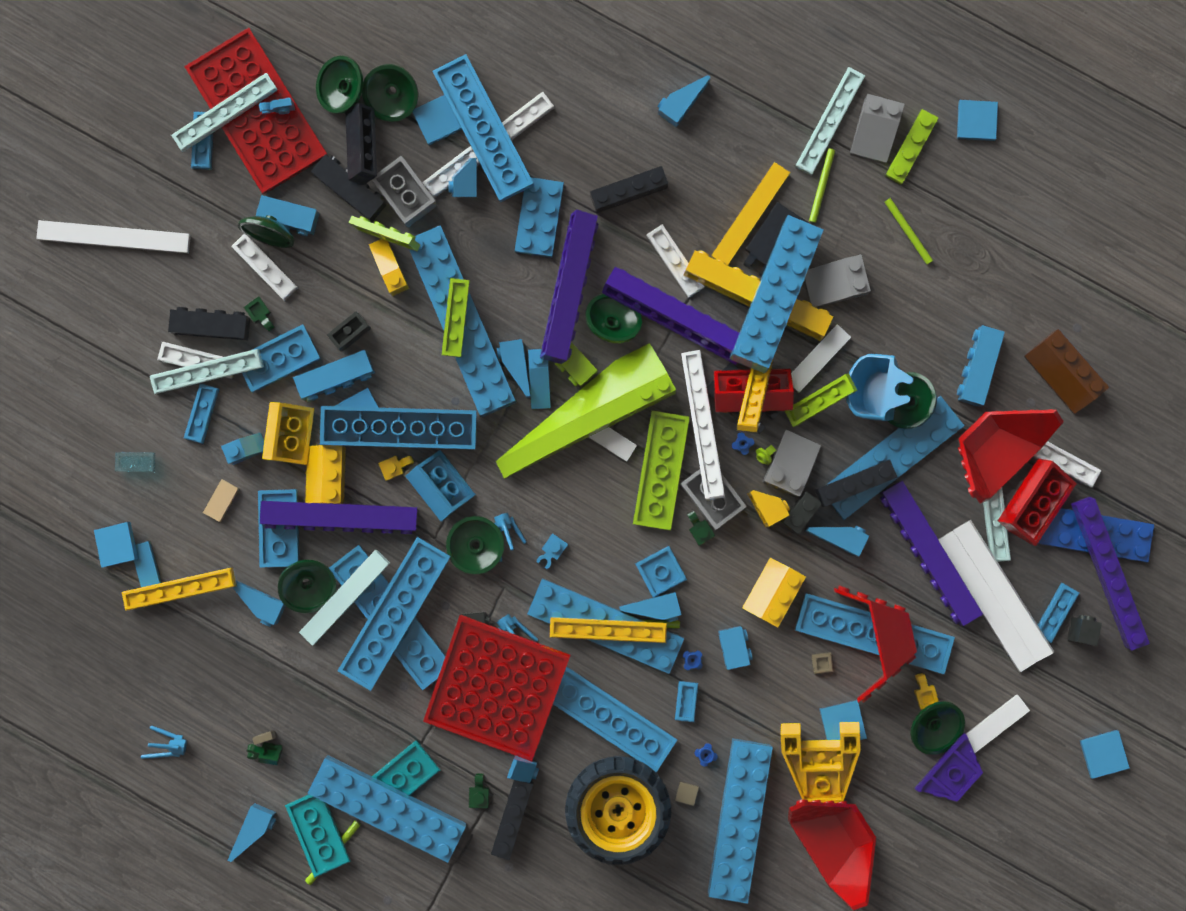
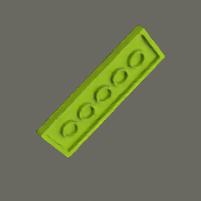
(661, 470)

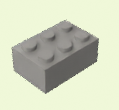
(404, 191)
(716, 510)

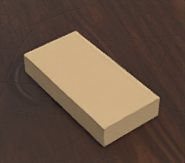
(221, 500)

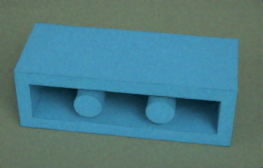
(289, 214)

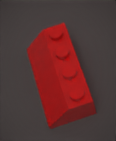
(731, 388)
(1037, 501)

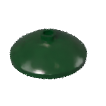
(339, 84)
(387, 104)
(267, 231)
(605, 311)
(925, 400)
(460, 545)
(310, 595)
(937, 727)

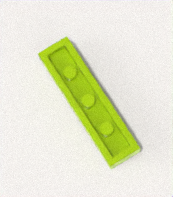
(911, 146)
(378, 230)
(455, 317)
(821, 400)

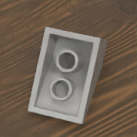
(876, 128)
(837, 281)
(792, 464)

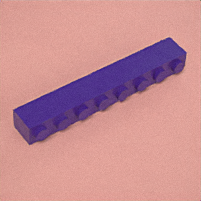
(569, 286)
(671, 313)
(338, 515)
(931, 554)
(1110, 573)

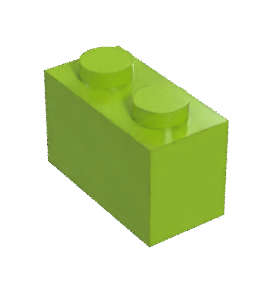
(577, 367)

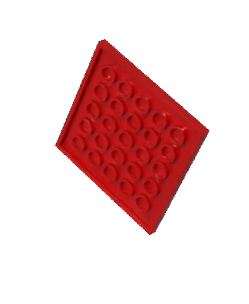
(496, 687)

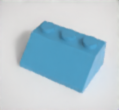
(442, 486)

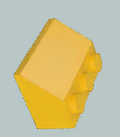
(288, 433)
(325, 474)
(774, 592)

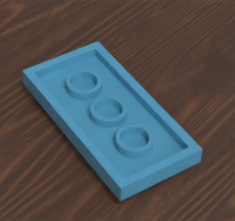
(539, 218)
(282, 357)
(278, 546)

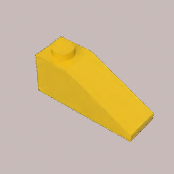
(388, 267)

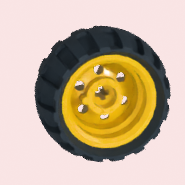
(592, 832)

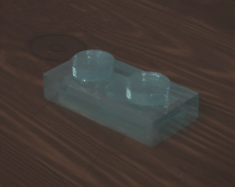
(135, 461)

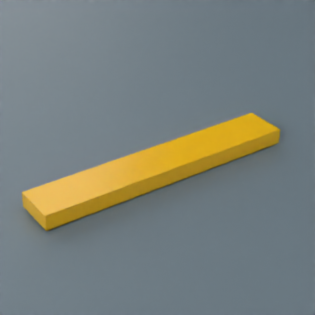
(750, 213)
(753, 400)
(179, 589)
(608, 630)

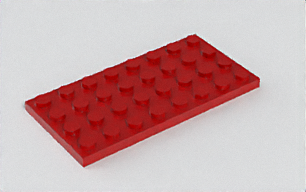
(269, 144)

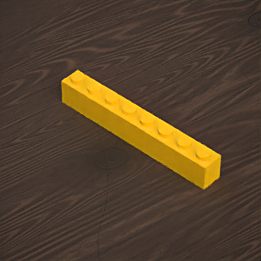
(742, 288)

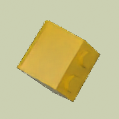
(769, 508)

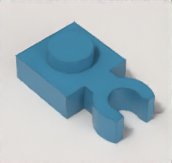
(280, 106)
(554, 548)

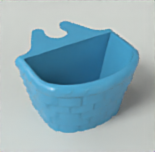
(877, 386)

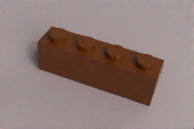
(1066, 371)

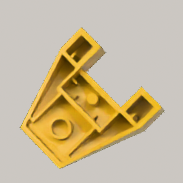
(821, 766)

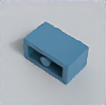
(734, 647)

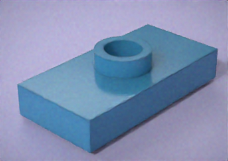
(686, 701)

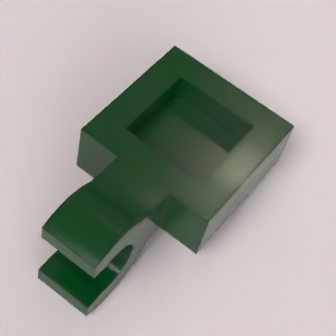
(258, 312)
(701, 530)
(266, 754)
(479, 795)

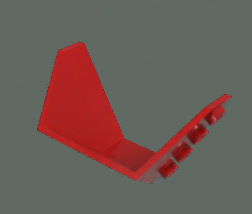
(1002, 445)
(892, 634)
(838, 845)

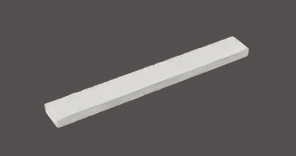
(514, 126)
(113, 236)
(703, 425)
(1003, 590)
(987, 603)

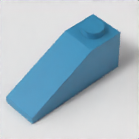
(679, 102)
(514, 360)
(539, 380)
(846, 538)
(261, 604)
(659, 607)
(256, 824)

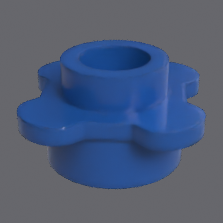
(742, 438)
(695, 655)
(711, 755)

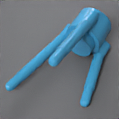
(504, 523)
(507, 624)
(176, 747)

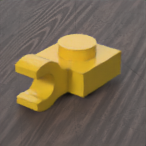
(393, 466)
(926, 694)

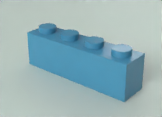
(980, 366)
(334, 375)

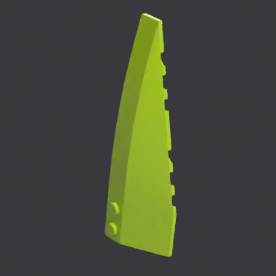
(612, 396)

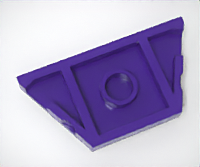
(953, 772)

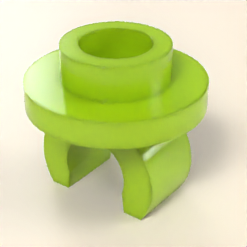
(764, 456)

